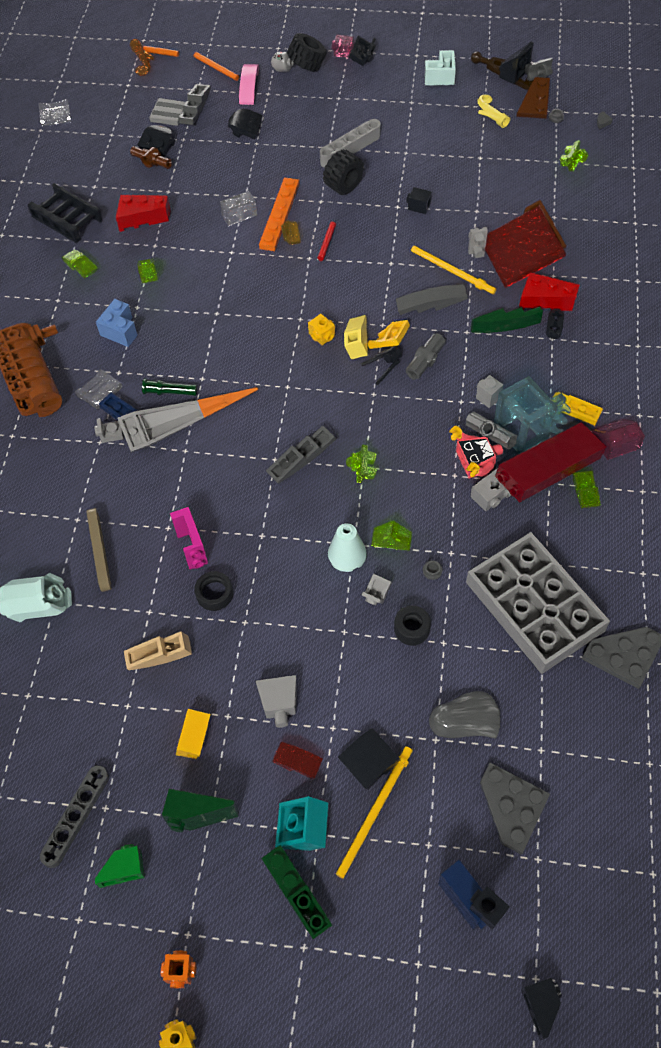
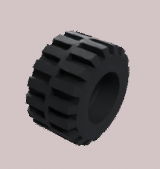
(306, 52)
(343, 172)

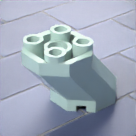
(34, 597)

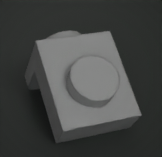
(377, 590)

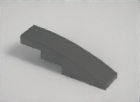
(194, 104)
(434, 297)
(299, 456)

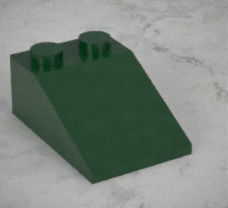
(193, 810)

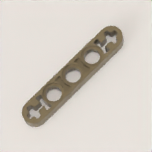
(99, 550)

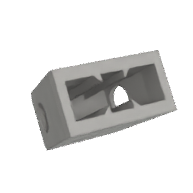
(278, 698)

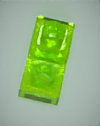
(80, 262)
(585, 489)

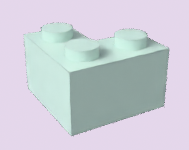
(442, 70)

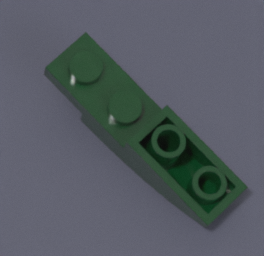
(296, 892)

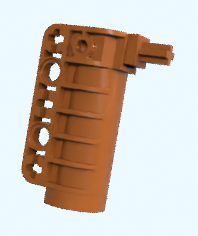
(22, 349)

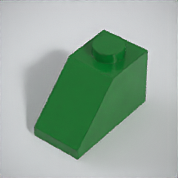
(121, 867)

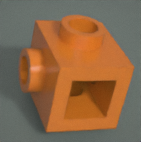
(170, 967)

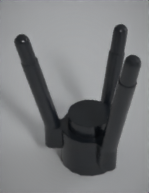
(390, 356)

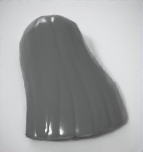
(466, 716)

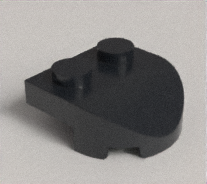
(245, 122)
(157, 137)

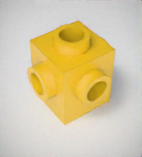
(321, 329)
(176, 1029)

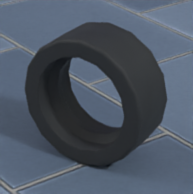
(211, 577)

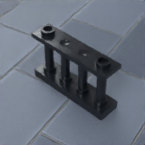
(62, 225)

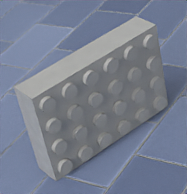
(537, 602)

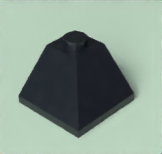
(514, 66)

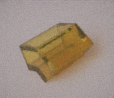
(290, 232)

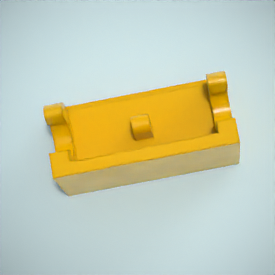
(192, 734)

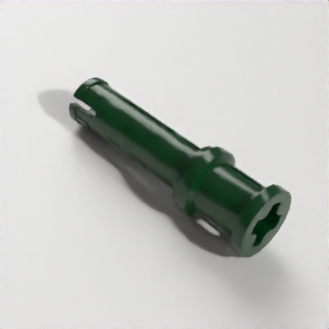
(173, 388)

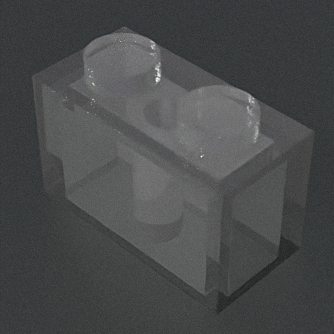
(238, 208)

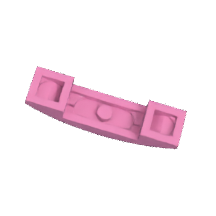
(247, 84)

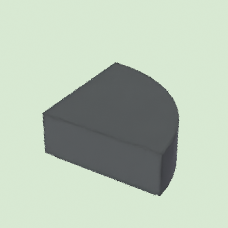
(603, 120)

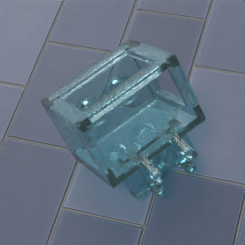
(533, 409)

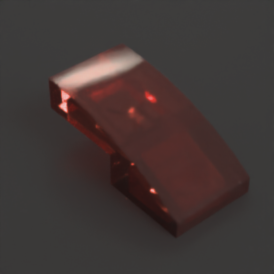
(297, 759)

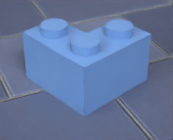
(116, 323)

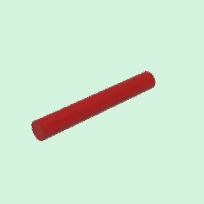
(328, 236)

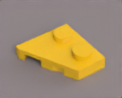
(391, 335)

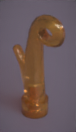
(136, 47)

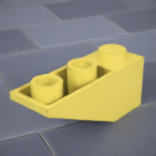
(356, 337)

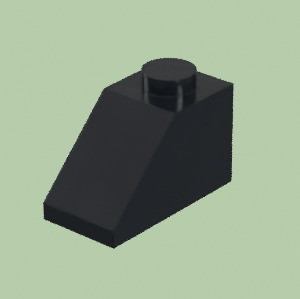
(543, 1005)

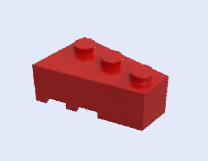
(142, 209)
(548, 293)

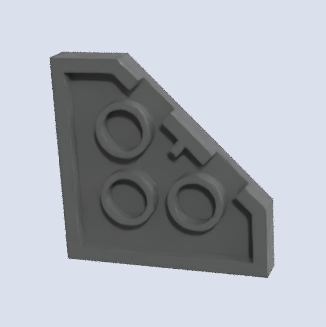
(625, 654)
(513, 806)

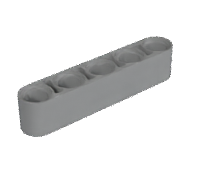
(352, 141)

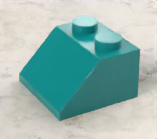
(302, 824)

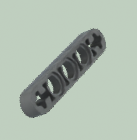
(74, 827)

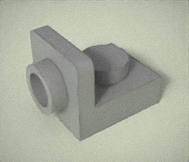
(108, 431)

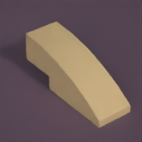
(158, 651)

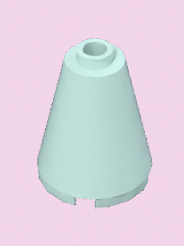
(347, 549)

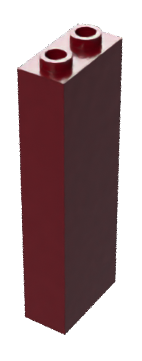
(550, 462)

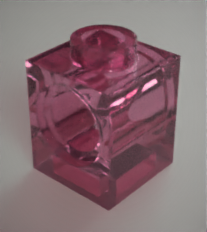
(342, 45)

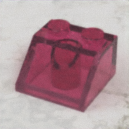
(619, 437)

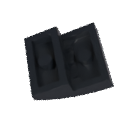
(369, 758)

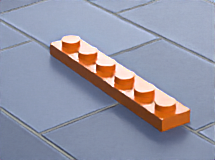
(279, 214)

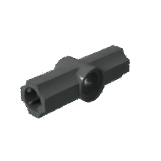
(425, 356)
(498, 434)

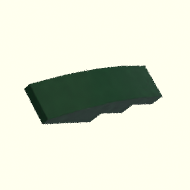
(501, 321)

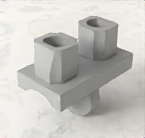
(477, 242)

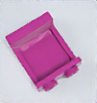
(184, 526)

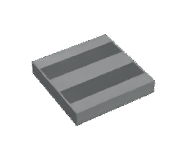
(167, 111)

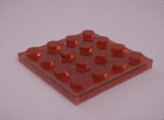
(523, 247)

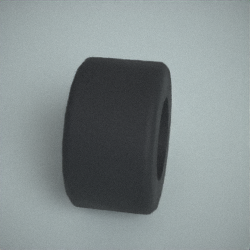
(412, 613)

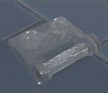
(54, 115)
(101, 390)

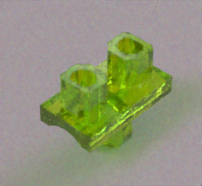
(573, 155)
(359, 463)

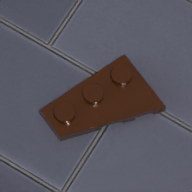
(536, 100)

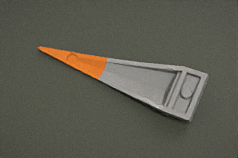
(155, 424)

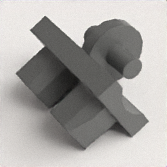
(539, 69)

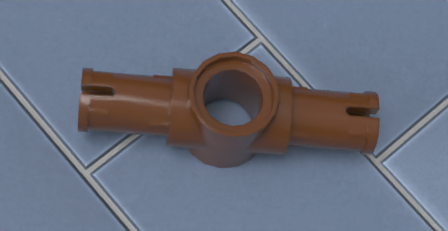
(151, 157)

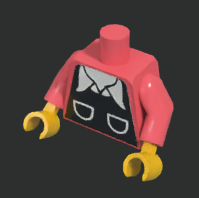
(475, 453)

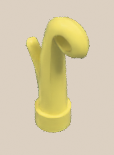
(487, 110)

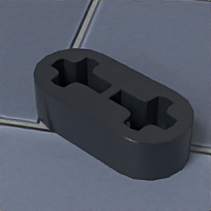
(553, 323)

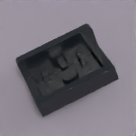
(362, 50)

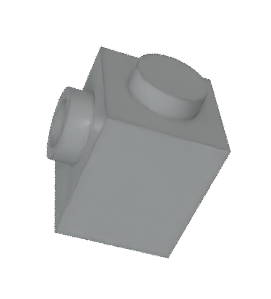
(488, 391)

